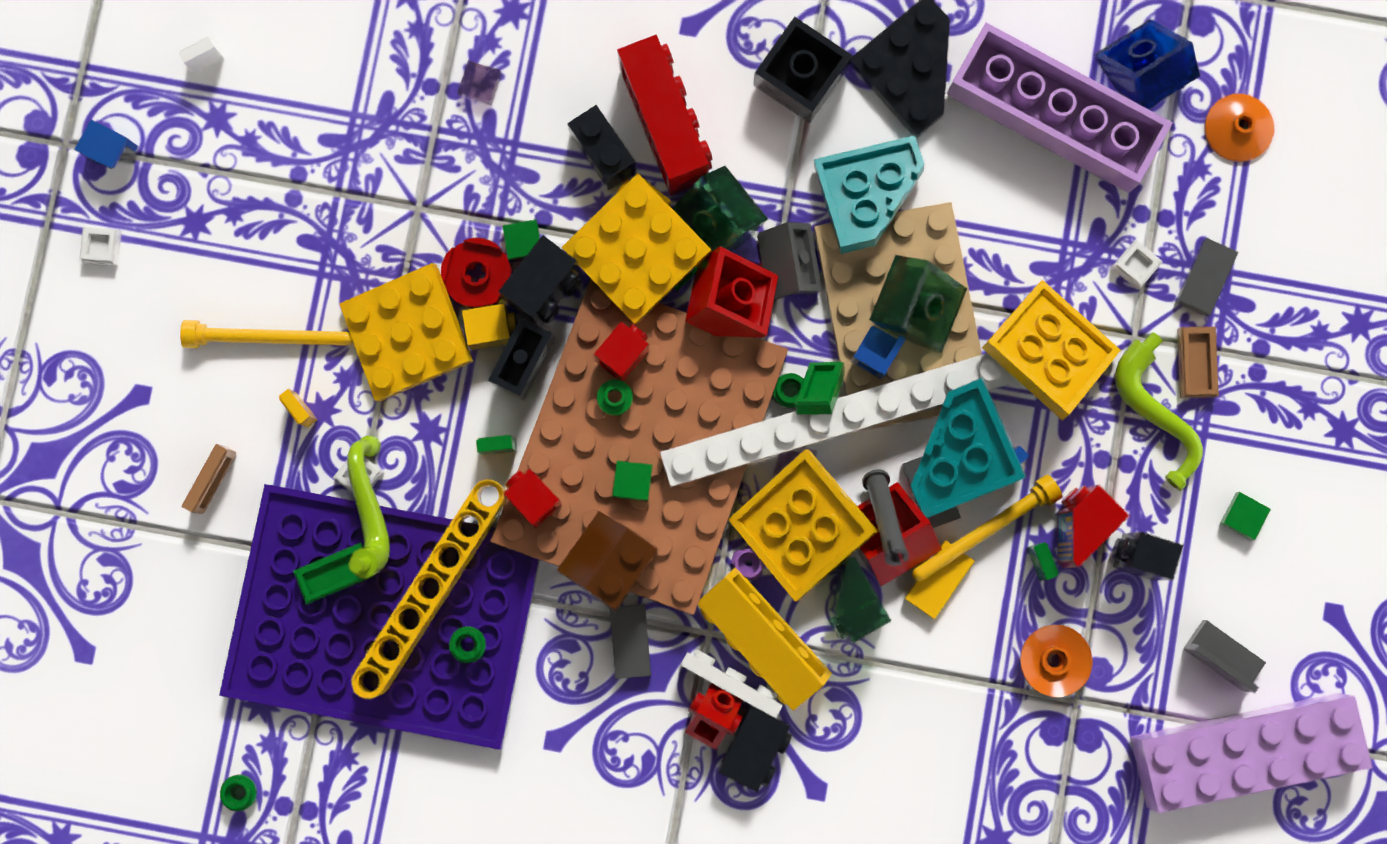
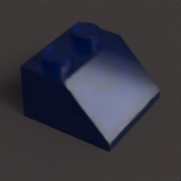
(1149, 63)

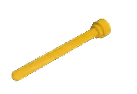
(196, 334)
(1044, 492)

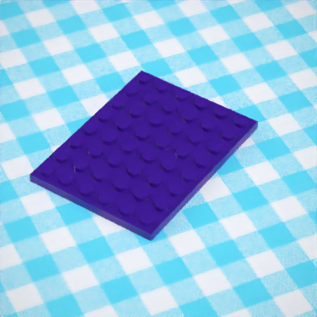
(308, 653)

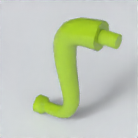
(1128, 383)
(376, 548)

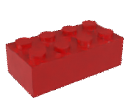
(663, 113)

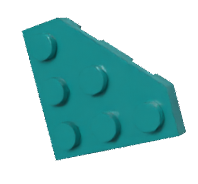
(867, 189)
(965, 453)

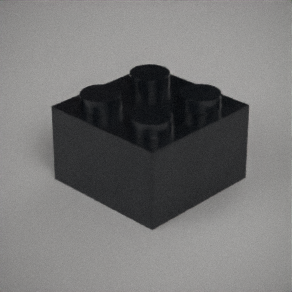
(802, 69)
(542, 282)

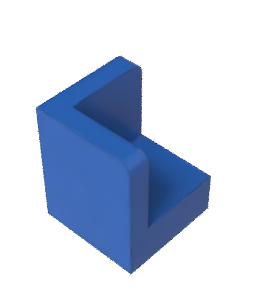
(103, 145)
(877, 351)

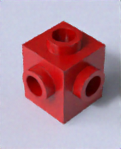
(717, 709)

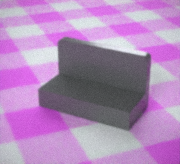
(792, 256)
(1225, 656)

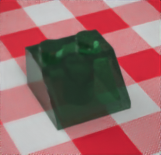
(720, 210)
(918, 302)
(855, 604)

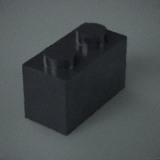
(602, 147)
(522, 359)
(1147, 556)
(754, 749)

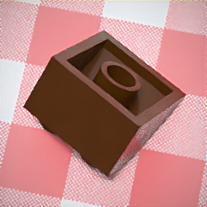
(608, 560)

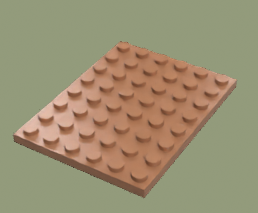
(681, 393)

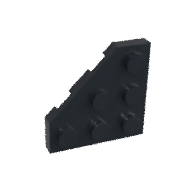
(909, 66)

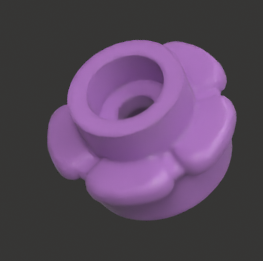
(739, 559)

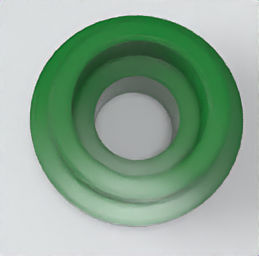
(784, 380)
(614, 408)
(456, 644)
(227, 792)

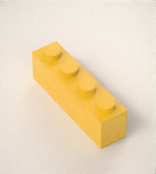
(764, 639)

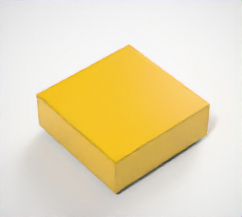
(297, 408)

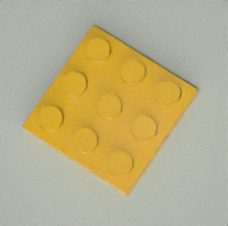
(636, 249)
(406, 332)
(1051, 349)
(802, 525)

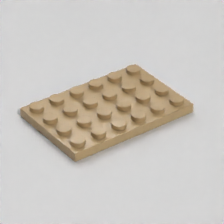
(855, 283)

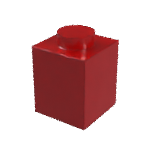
(622, 351)
(531, 497)

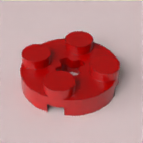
(465, 257)

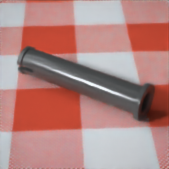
(885, 515)

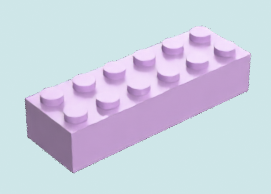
(1059, 108)
(1251, 752)

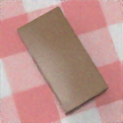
(1197, 362)
(209, 479)

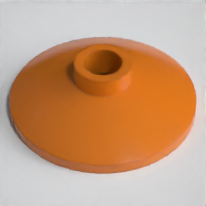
(1229, 138)
(1073, 665)

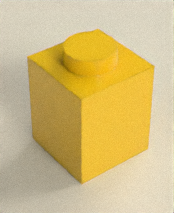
(488, 326)

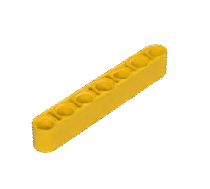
(414, 597)

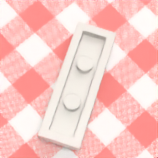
(732, 682)

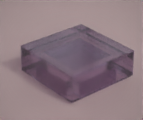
(479, 83)

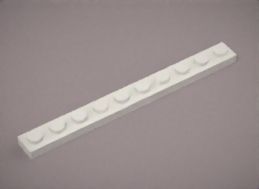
(849, 415)

